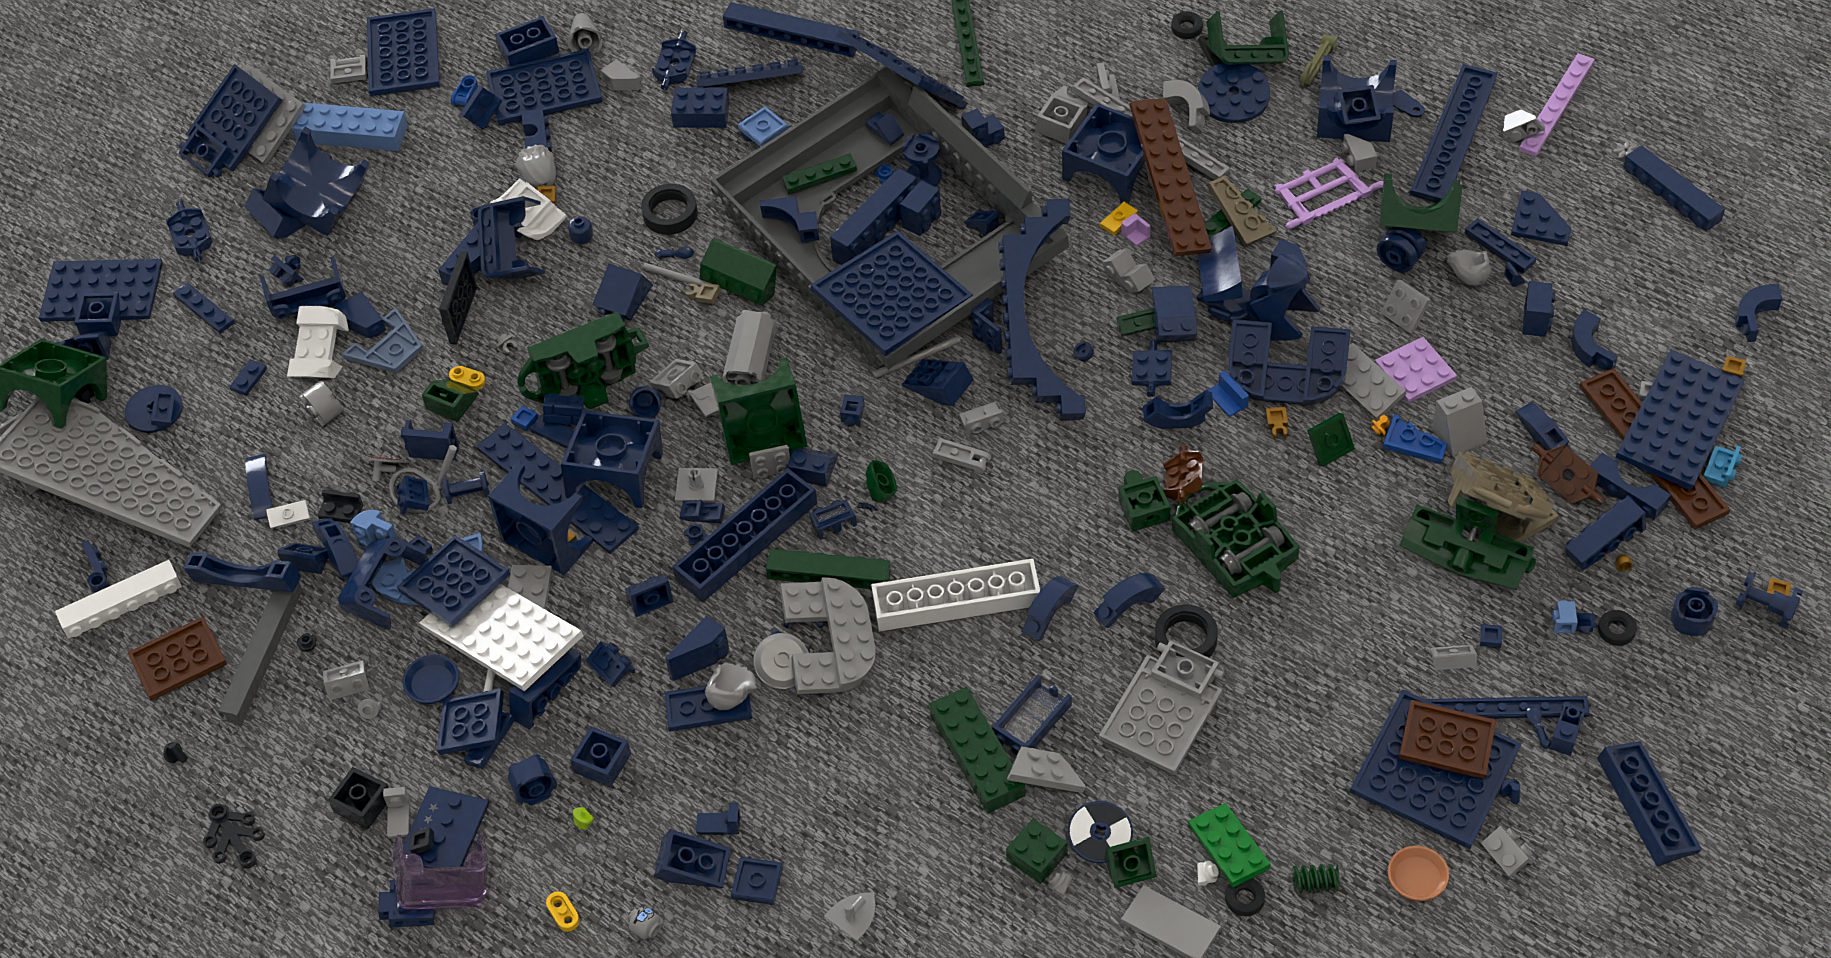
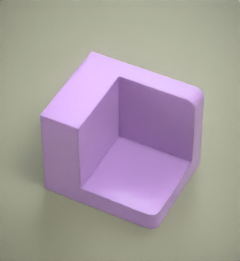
(1135, 229)

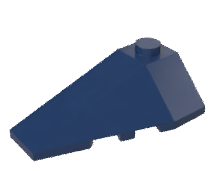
(92, 342)

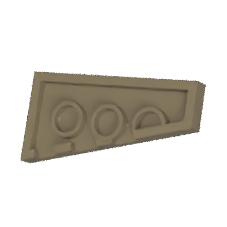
(1240, 213)

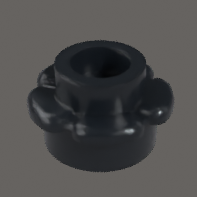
(307, 646)

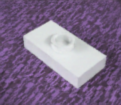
(288, 514)

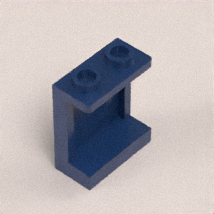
(429, 443)

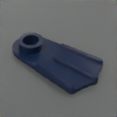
(1407, 104)

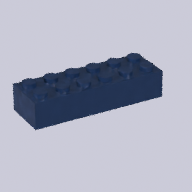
(872, 218)

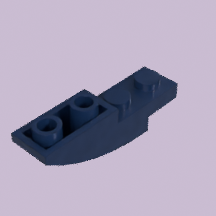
(1541, 427)
(337, 545)

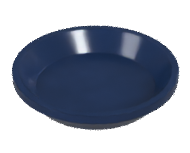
(430, 679)

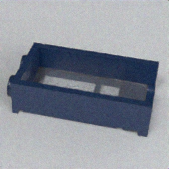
(1031, 716)

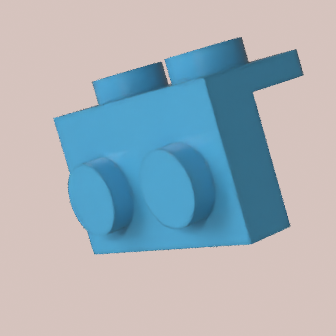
(1721, 466)

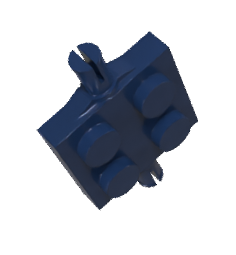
(1152, 368)

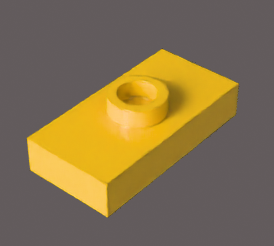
(1113, 221)

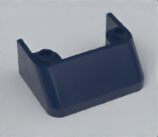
(498, 238)
(314, 294)
(357, 596)

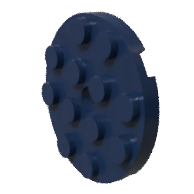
(1251, 97)

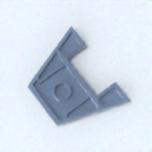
(392, 351)

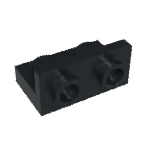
(340, 505)

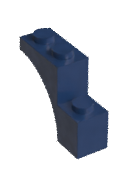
(788, 211)

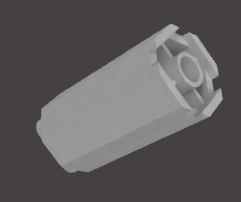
(749, 348)

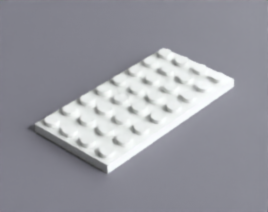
(508, 636)

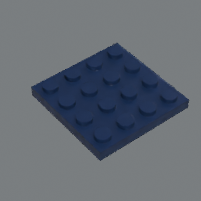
(453, 580)

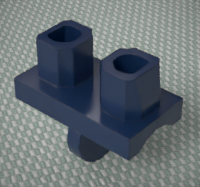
(291, 264)

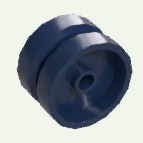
(1401, 248)

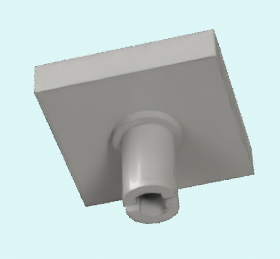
(696, 485)

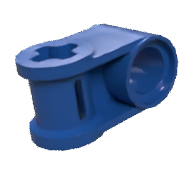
(464, 91)

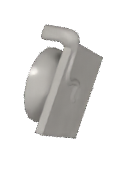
(704, 399)

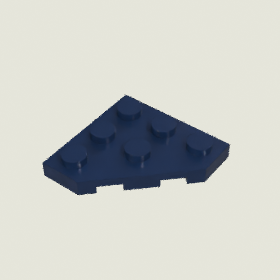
(1539, 221)

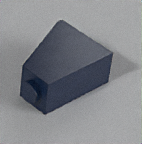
(361, 316)

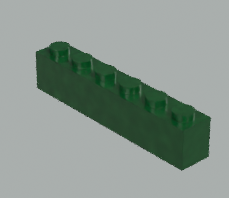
(812, 567)

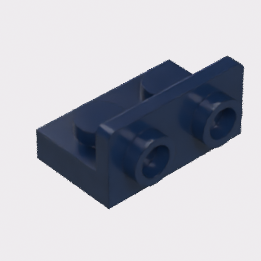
(481, 107)
(412, 493)
(610, 662)

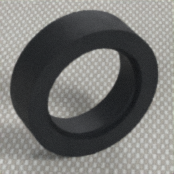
(669, 192)
(1191, 614)

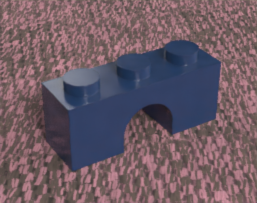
(535, 124)

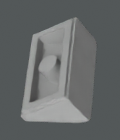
(1454, 657)

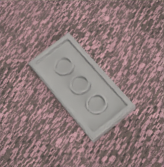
(1170, 923)

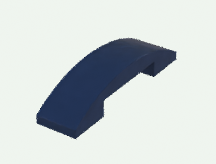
(258, 485)

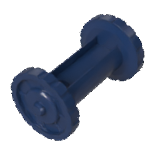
(465, 487)

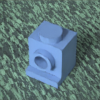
(1564, 617)

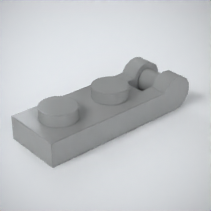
(961, 455)

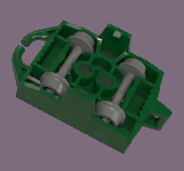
(583, 361)
(1236, 565)

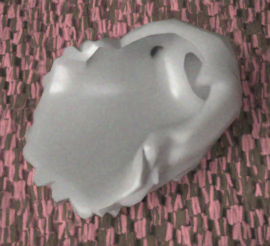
(536, 166)
(1470, 266)
(729, 686)

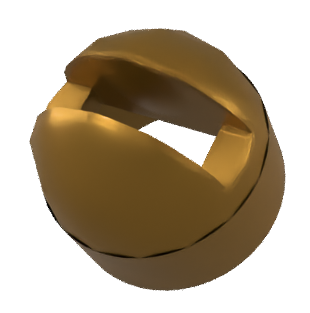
(1623, 562)

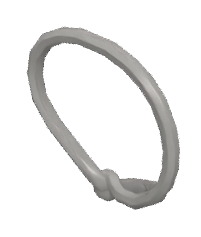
(436, 485)

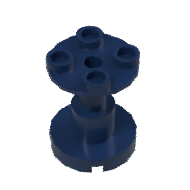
(921, 153)
(1776, 602)

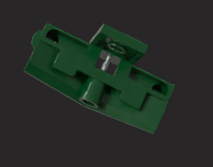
(1491, 560)

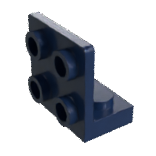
(984, 327)

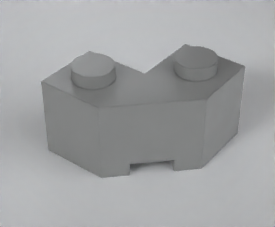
(1126, 272)

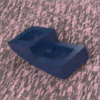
(699, 512)

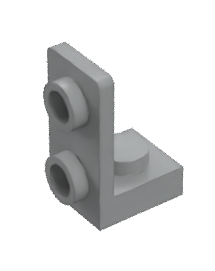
(398, 811)

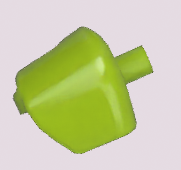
(582, 818)

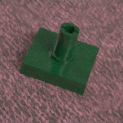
(1331, 439)

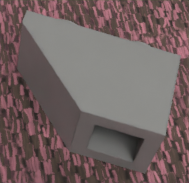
(620, 77)
(1521, 125)
(1359, 153)

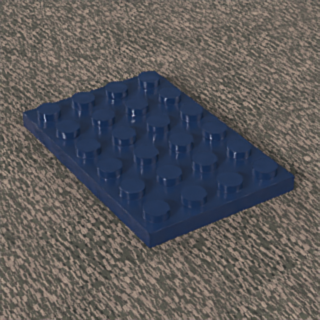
(402, 52)
(545, 84)
(132, 278)

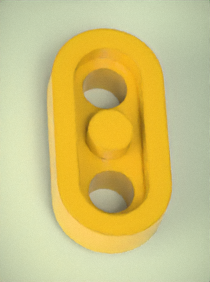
(466, 377)
(562, 913)

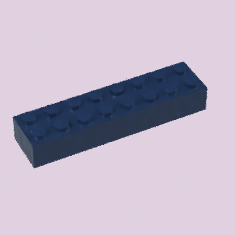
(744, 535)

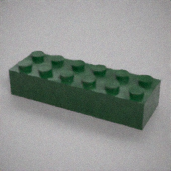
(976, 749)

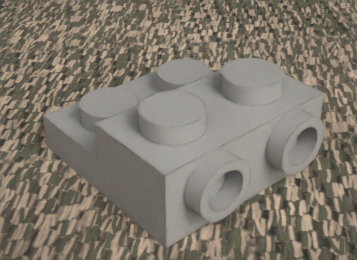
(677, 378)

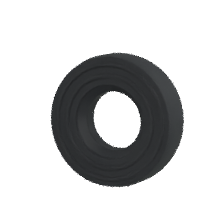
(1186, 33)
(1621, 617)
(1250, 908)

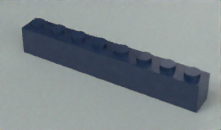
(787, 28)

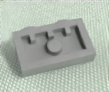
(1106, 81)
(981, 418)
(345, 680)

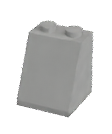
(1460, 421)

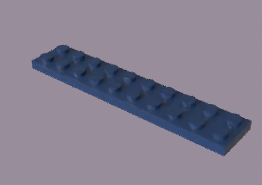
(1453, 133)
(545, 480)

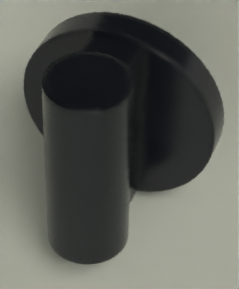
(174, 753)

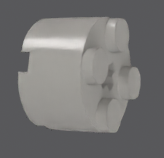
(321, 403)

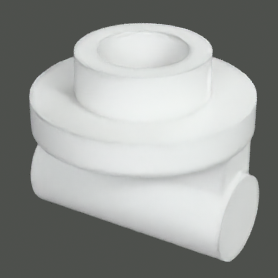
(1207, 873)

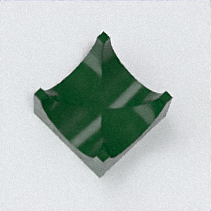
(1438, 217)
(54, 375)
(760, 414)

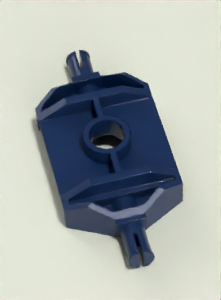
(673, 51)
(185, 222)

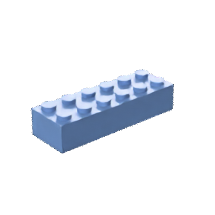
(352, 126)

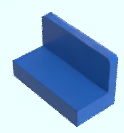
(1229, 395)

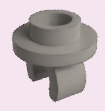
(506, 340)

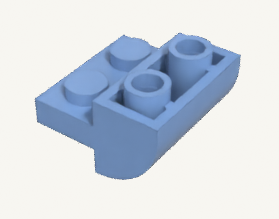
(370, 527)

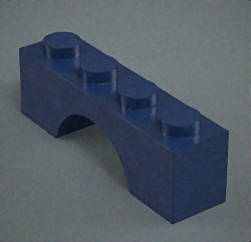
(1649, 499)

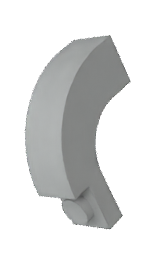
(1183, 92)

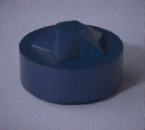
(1083, 351)

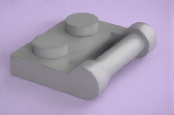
(348, 69)

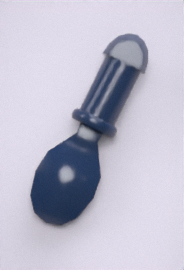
(683, 252)
(1534, 717)

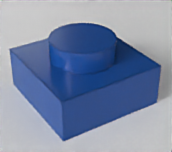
(524, 418)

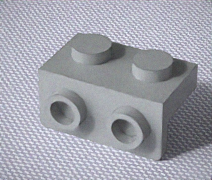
(1507, 851)

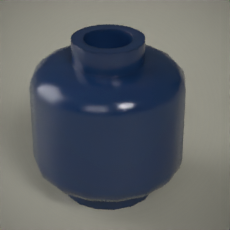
(580, 229)

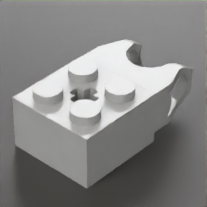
(1061, 115)

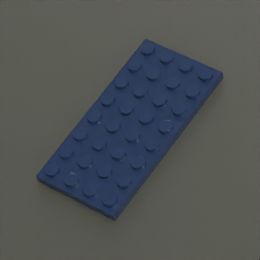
(1680, 419)

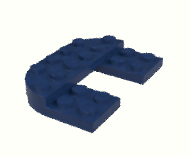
(1288, 382)

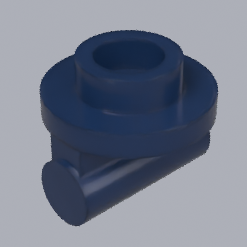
(1586, 622)
(1512, 789)

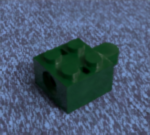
(1143, 501)

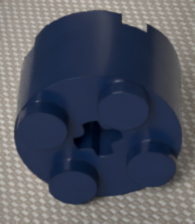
(1694, 611)
(531, 780)

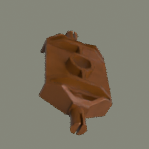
(1552, 467)
(1183, 474)

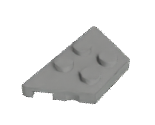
(1045, 770)

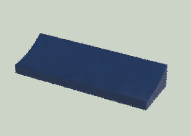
(1221, 268)
(1648, 802)

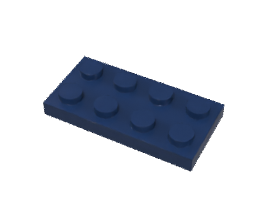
(691, 709)

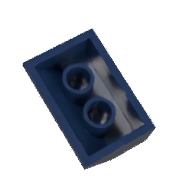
(274, 220)

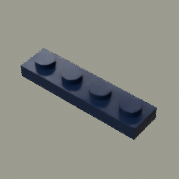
(1500, 245)
(203, 308)

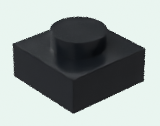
(421, 841)

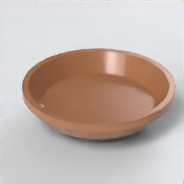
(1418, 873)

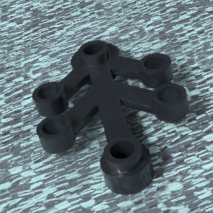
(231, 834)

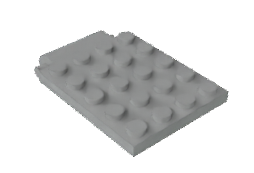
(280, 122)
(1165, 706)

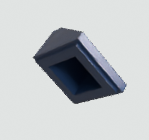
(1513, 275)

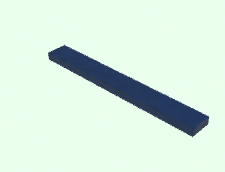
(1512, 706)

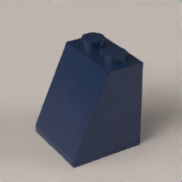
(621, 292)

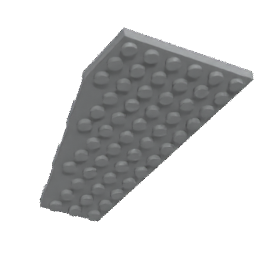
(104, 470)

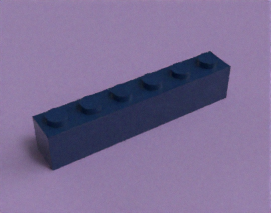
(1673, 188)

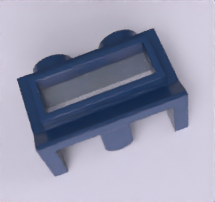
(832, 516)

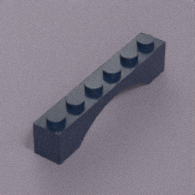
(212, 570)

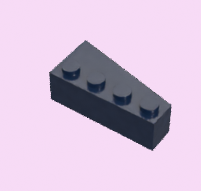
(469, 244)
(531, 702)

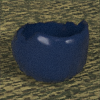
(645, 402)

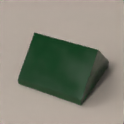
(1130, 862)

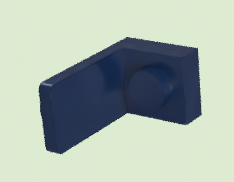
(720, 822)

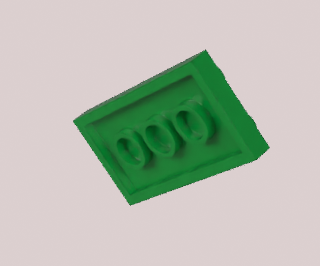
(1229, 845)

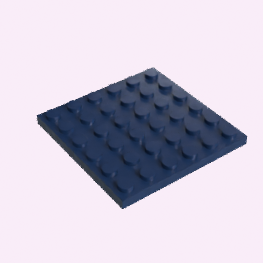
(902, 68)
(890, 292)
(1427, 795)

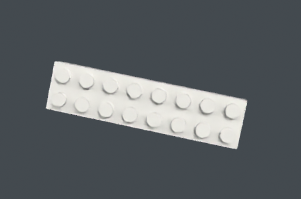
(955, 594)

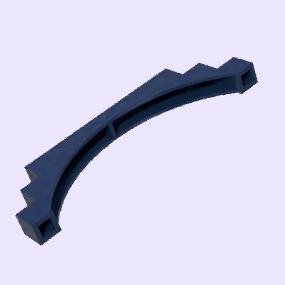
(1024, 360)

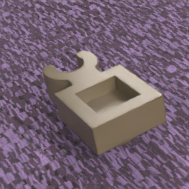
(705, 294)

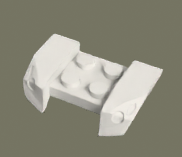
(539, 219)
(316, 342)

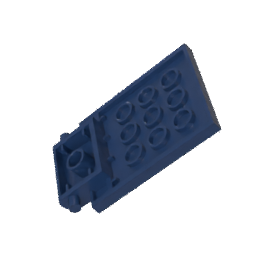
(230, 122)

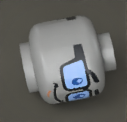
(644, 922)

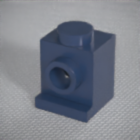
(851, 413)

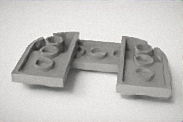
(849, 633)

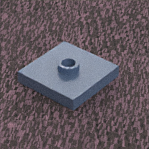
(763, 126)

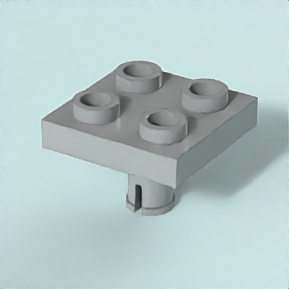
(1405, 306)

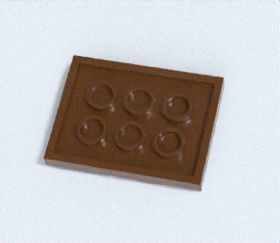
(177, 658)
(1447, 739)

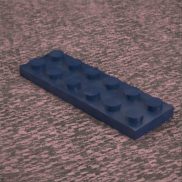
(757, 71)

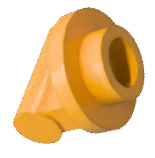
(1380, 426)

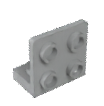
(769, 461)

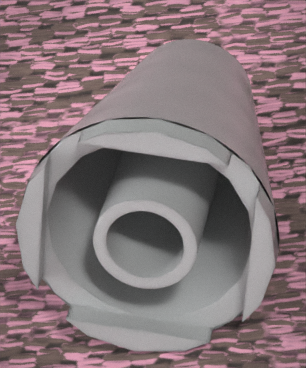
(584, 34)

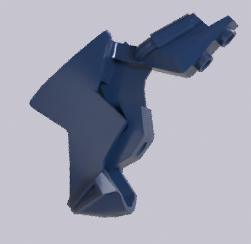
(1270, 299)

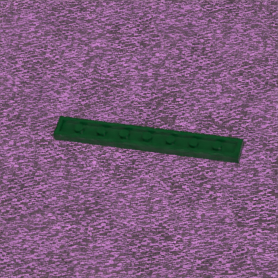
(967, 43)

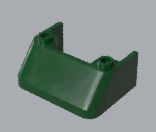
(1269, 51)

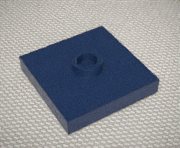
(757, 880)

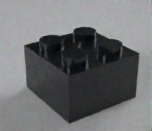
(359, 798)

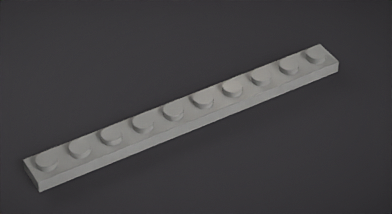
(1192, 154)

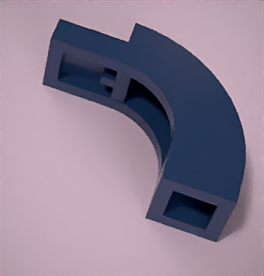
(1756, 300)
(1584, 345)
(1183, 415)
(1127, 593)
(1046, 603)

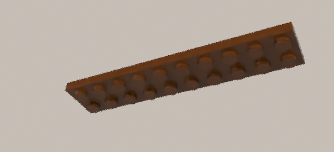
(1170, 177)
(1619, 408)

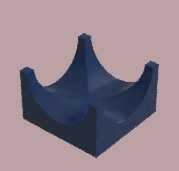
(1329, 123)
(1107, 147)
(314, 185)
(612, 451)
(536, 528)

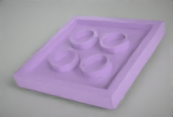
(1416, 369)

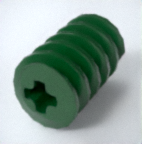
(1316, 878)

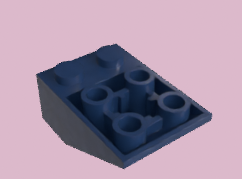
(939, 380)

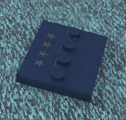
(454, 822)

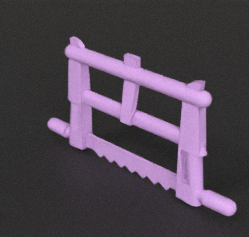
(1306, 217)

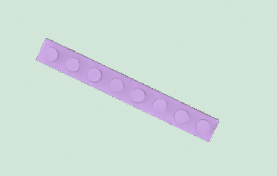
(1558, 103)

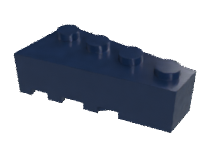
(1606, 533)

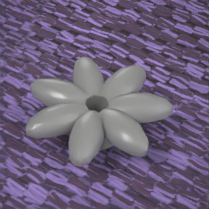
(1624, 149)

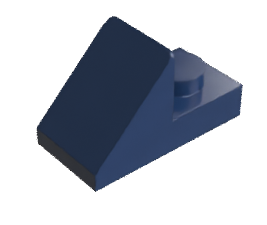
(885, 127)
(984, 220)

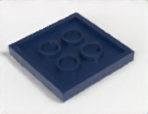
(470, 721)

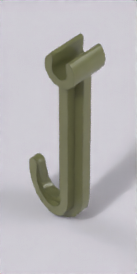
(1326, 45)

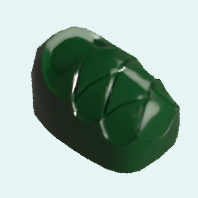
(880, 481)

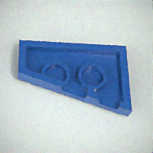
(1410, 441)

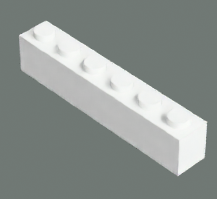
(118, 599)

